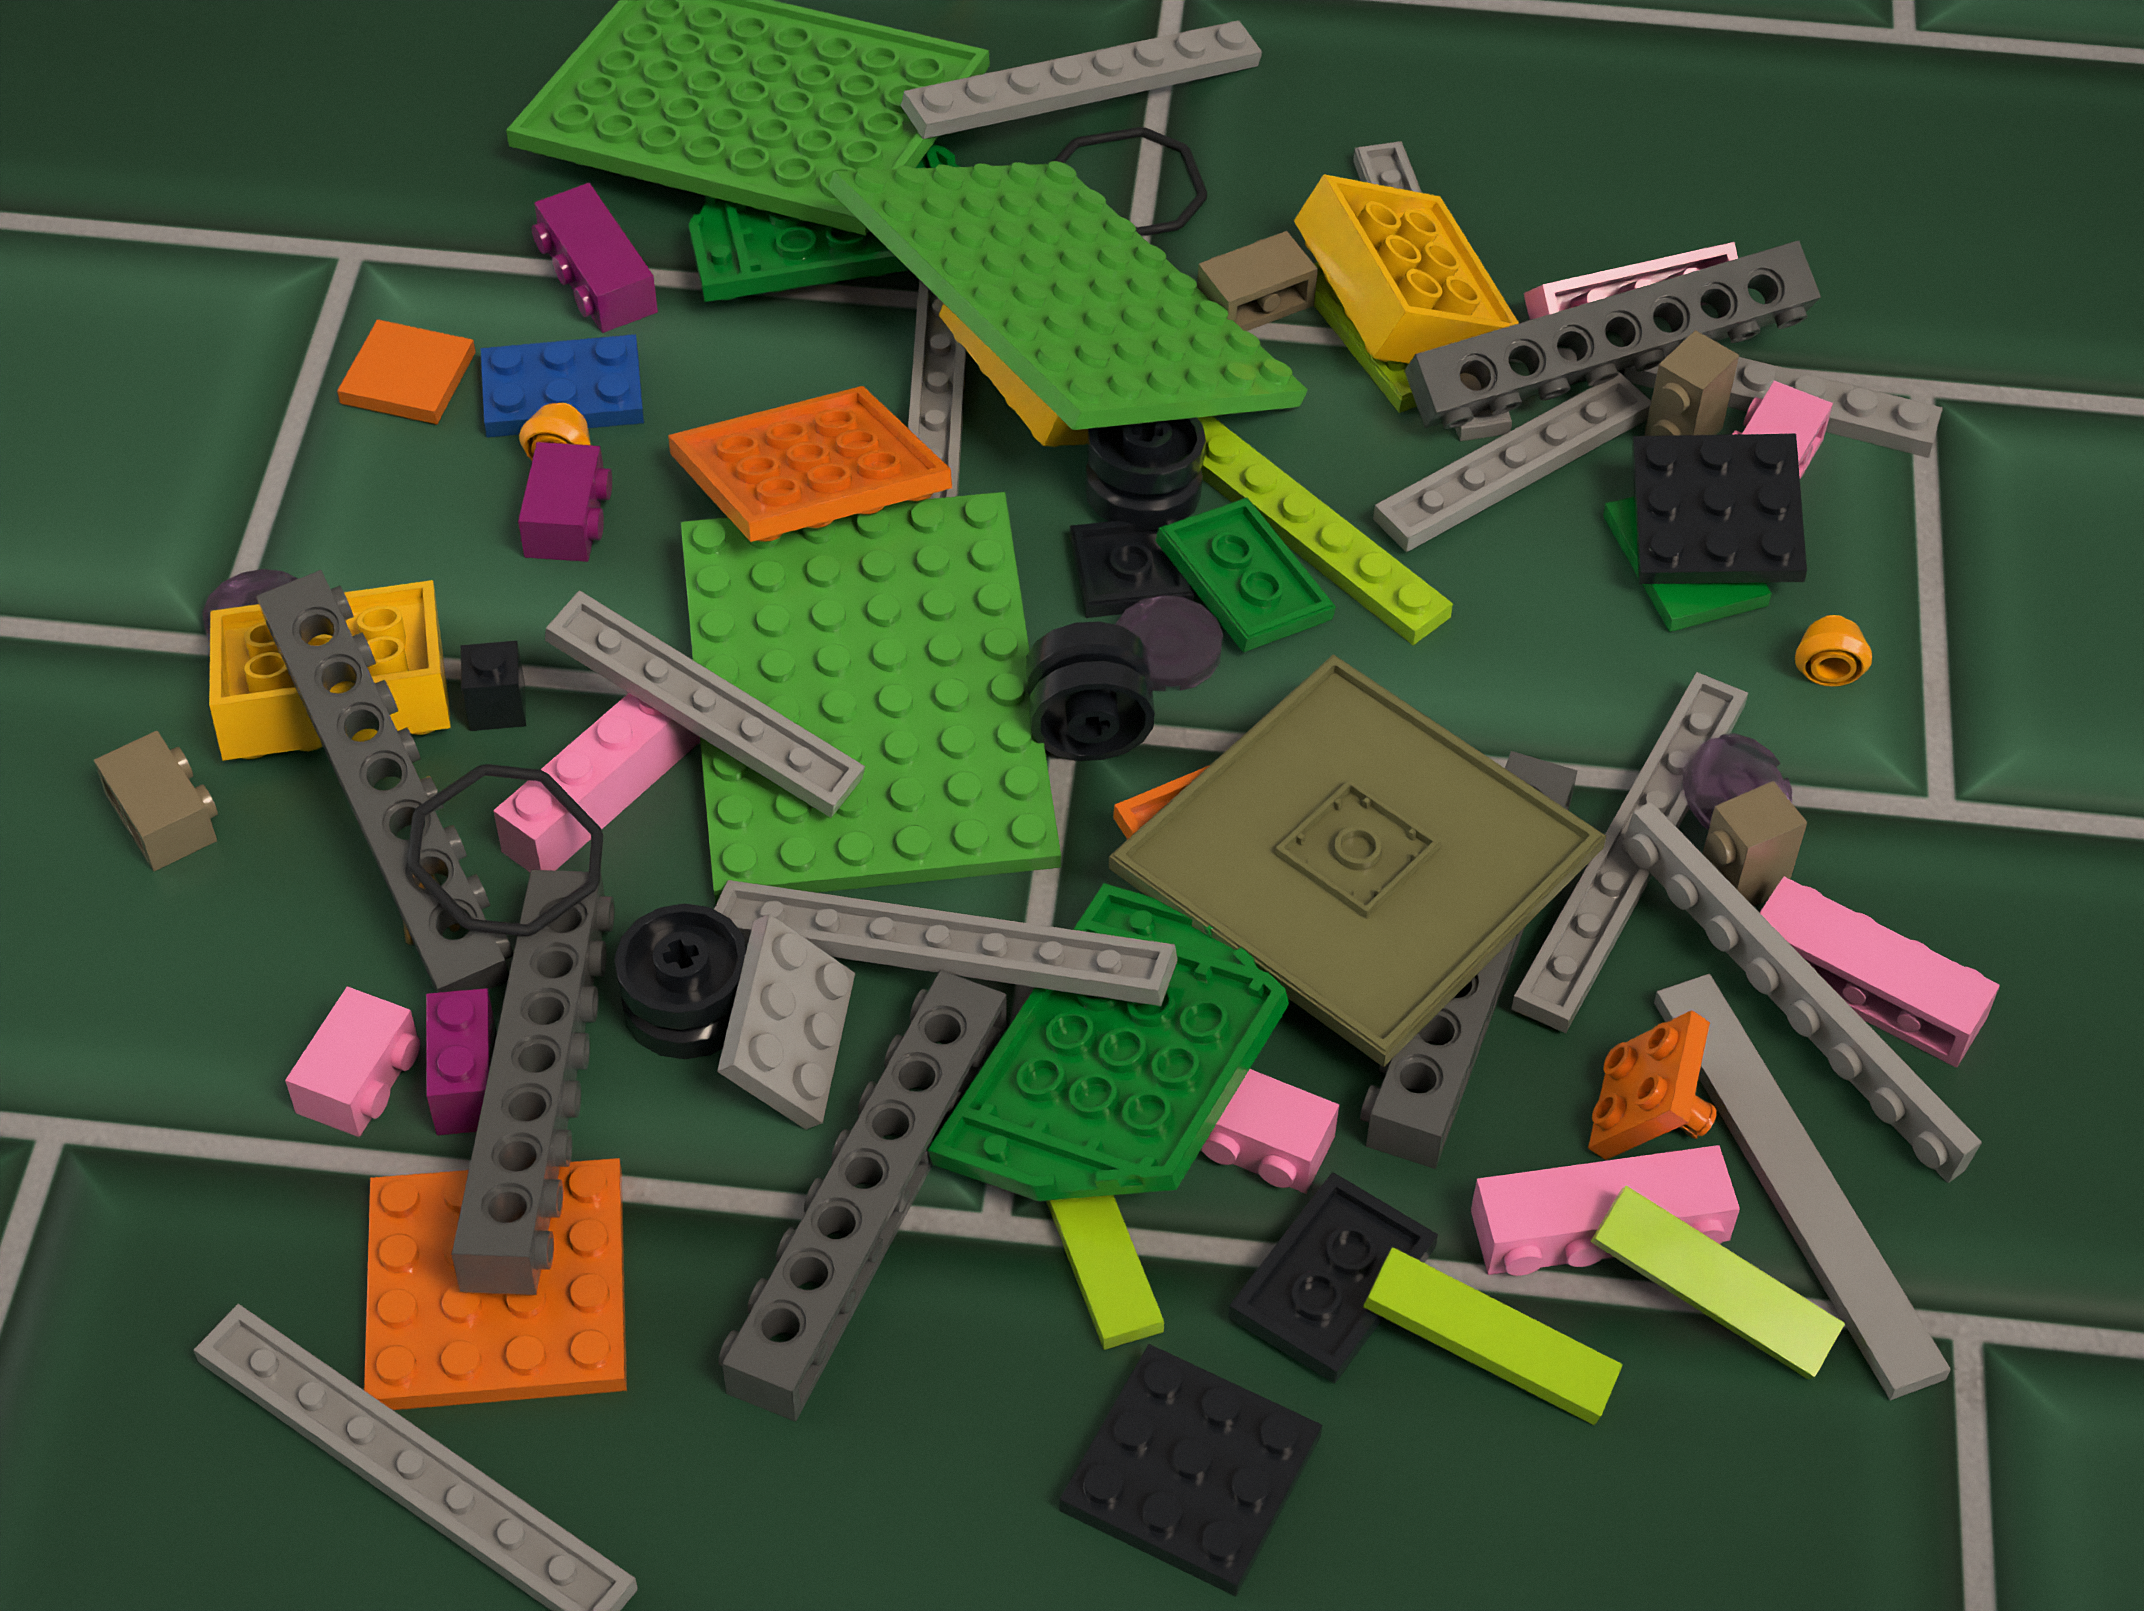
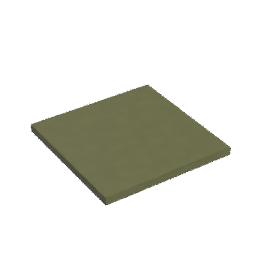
(1359, 856)

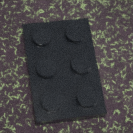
(1320, 1273)

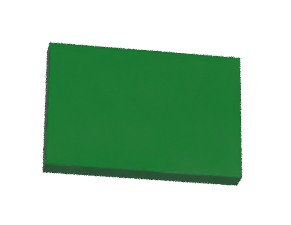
(1245, 574)
(1683, 604)

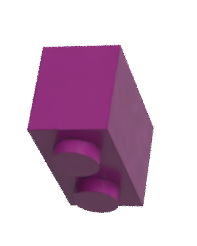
(564, 502)
(458, 1057)

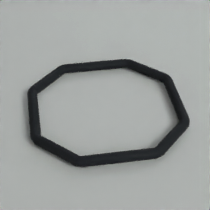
(1163, 140)
(495, 926)

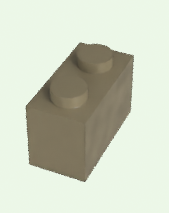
(1260, 281)
(1692, 389)
(157, 800)
(1755, 841)

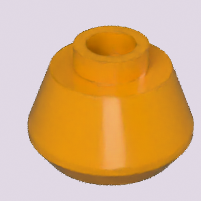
(554, 425)
(1833, 652)

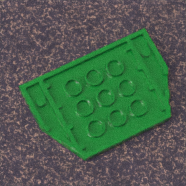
(762, 251)
(1112, 1089)

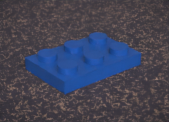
(589, 374)

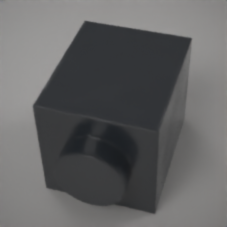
(493, 685)

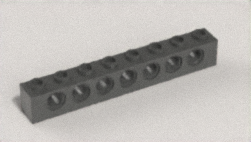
(1776, 273)
(311, 609)
(532, 1091)
(1419, 1124)
(785, 1373)

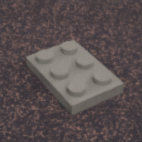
(786, 1022)

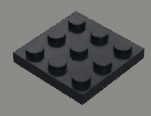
(1718, 509)
(1191, 1469)

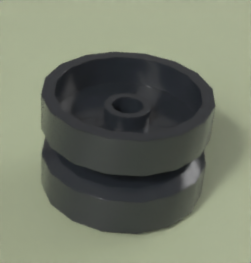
(1145, 471)
(1089, 691)
(680, 979)

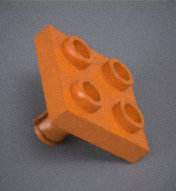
(1652, 1087)

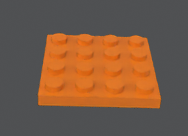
(809, 463)
(470, 1348)

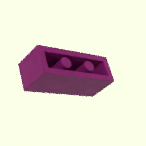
(594, 258)

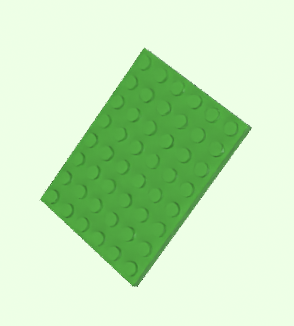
(741, 101)
(1067, 293)
(901, 652)

